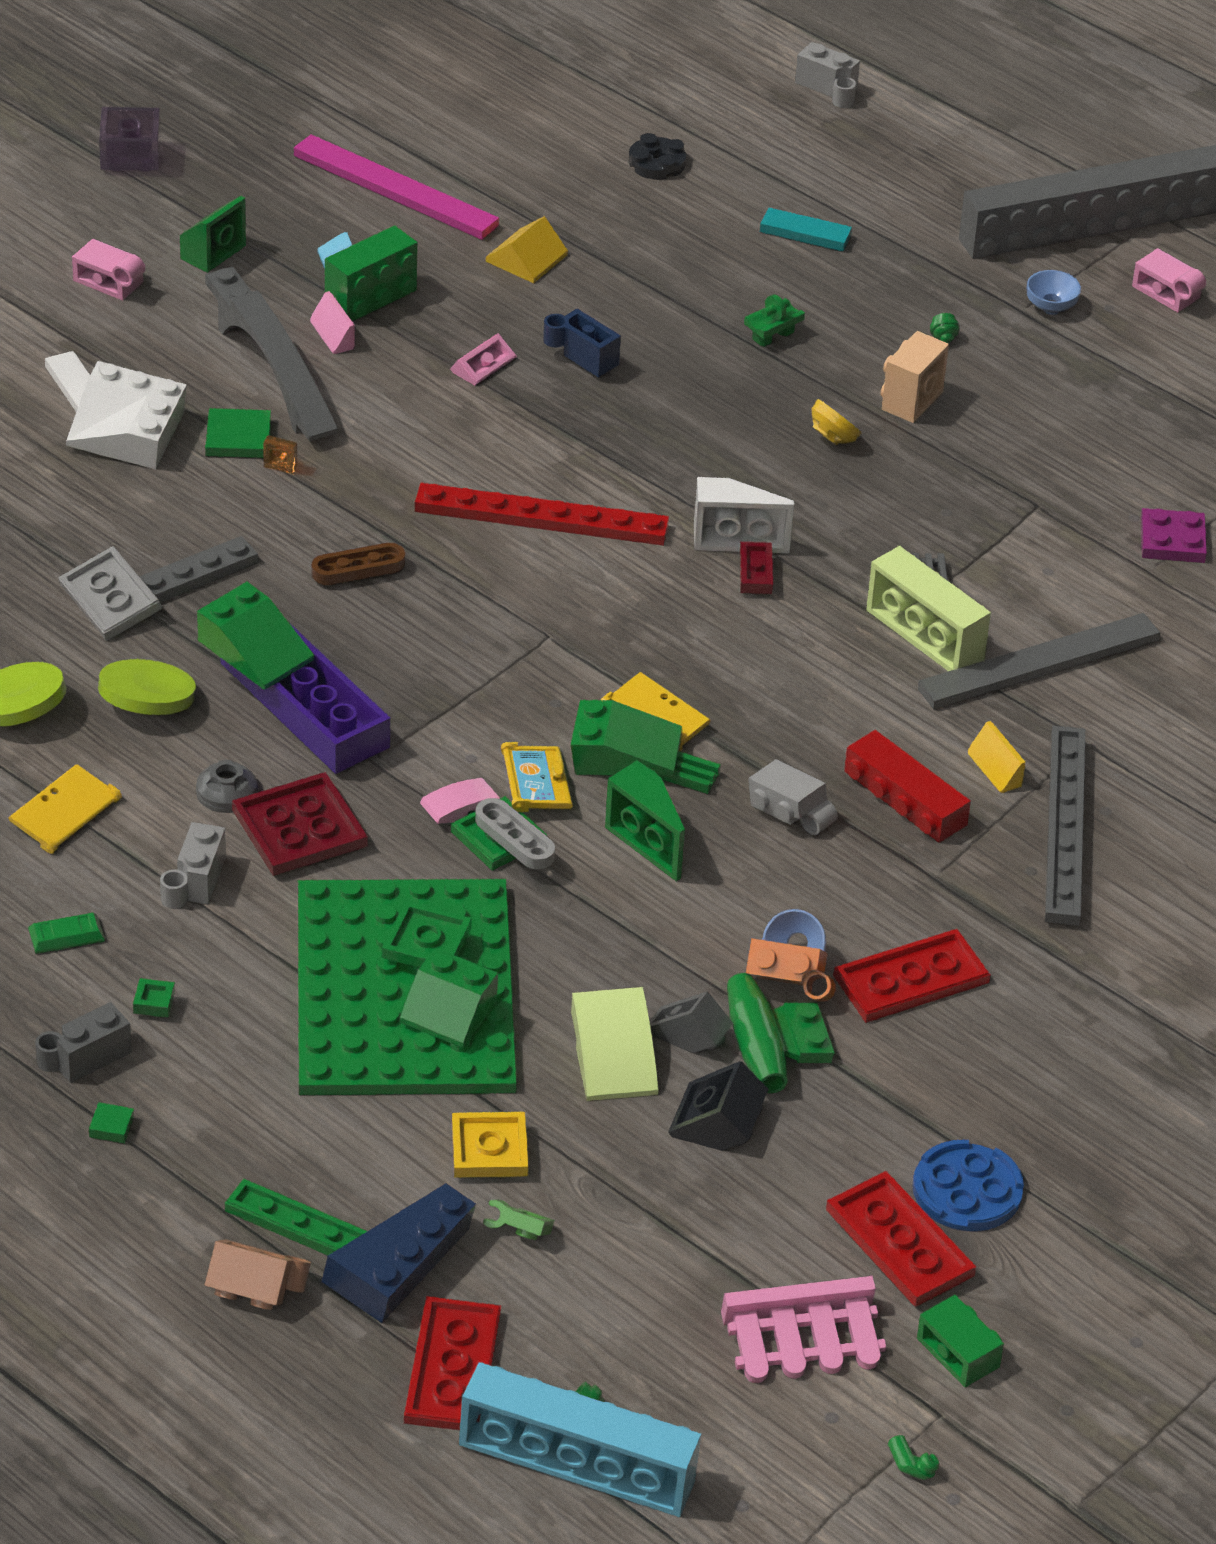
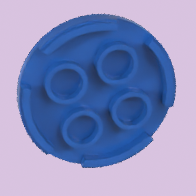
(967, 1185)

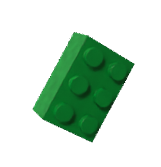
(373, 272)

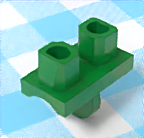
(776, 317)

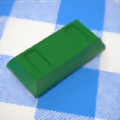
(66, 933)

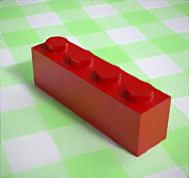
(907, 786)

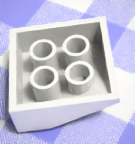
(127, 415)

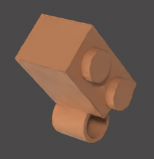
(255, 1273)

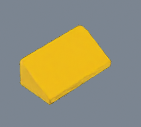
(997, 758)

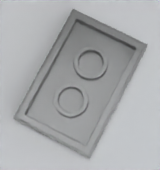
(110, 593)

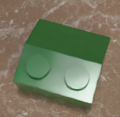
(215, 236)
(450, 997)

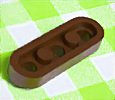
(358, 563)

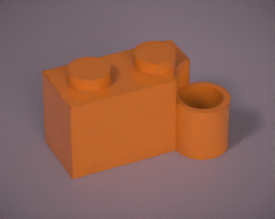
(790, 965)

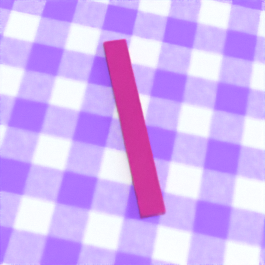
(396, 187)

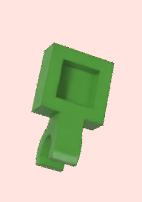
(527, 1223)

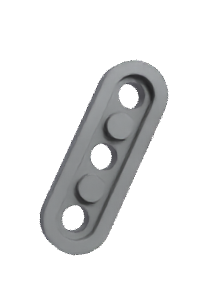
(515, 833)

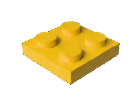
(489, 1144)

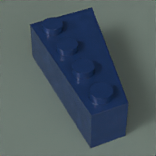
(398, 1253)

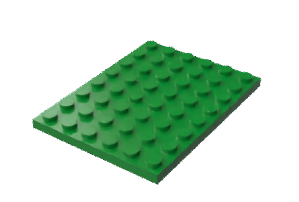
(355, 997)

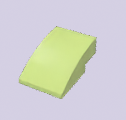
(614, 1043)

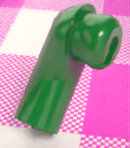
(919, 1467)

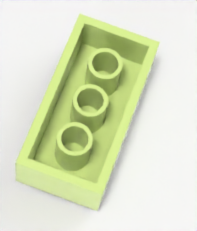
(927, 610)

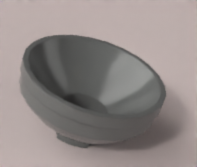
(218, 792)

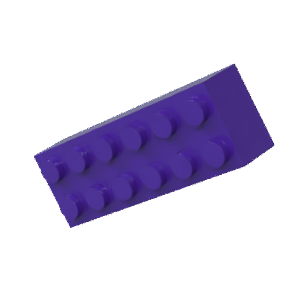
(325, 711)

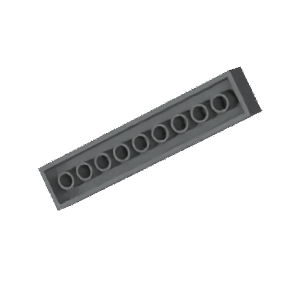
(1089, 202)

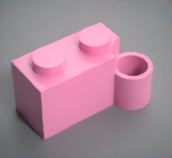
(107, 269)
(1168, 280)

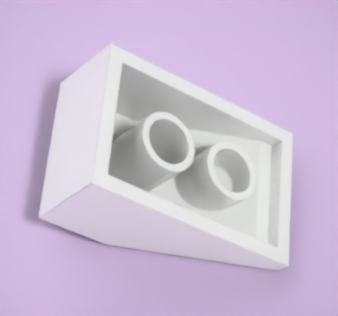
(739, 512)

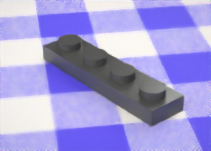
(200, 568)

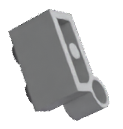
(828, 73)
(792, 796)
(197, 866)

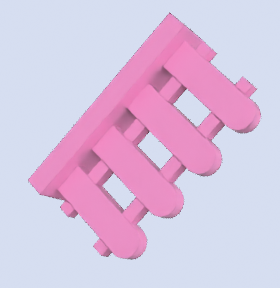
(797, 1306)

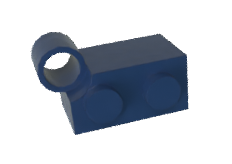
(584, 341)

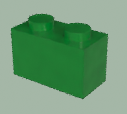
(960, 1340)

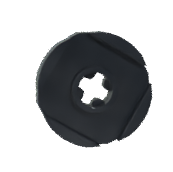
(645, 152)

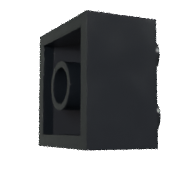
(720, 1108)

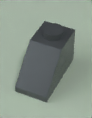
(691, 1023)

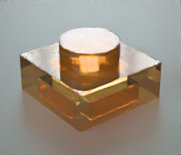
(280, 454)

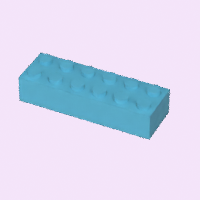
(579, 1439)

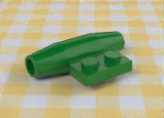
(770, 1034)

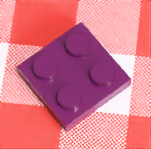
(1173, 535)

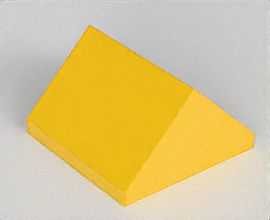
(530, 251)

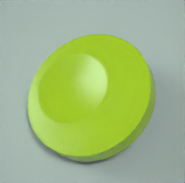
(146, 686)
(29, 691)

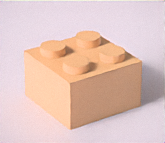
(914, 376)

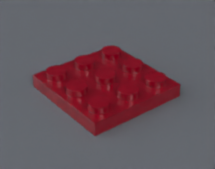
(299, 823)

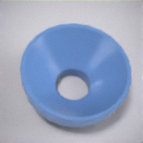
(1053, 286)
(795, 921)

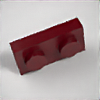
(756, 567)

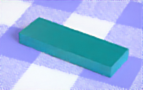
(805, 229)

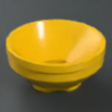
(832, 424)

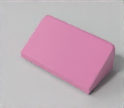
(333, 324)
(484, 360)

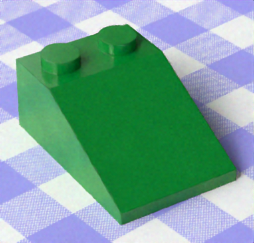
(252, 636)
(616, 735)
(645, 817)

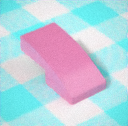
(456, 799)

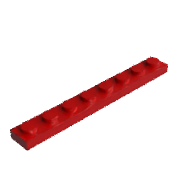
(542, 514)

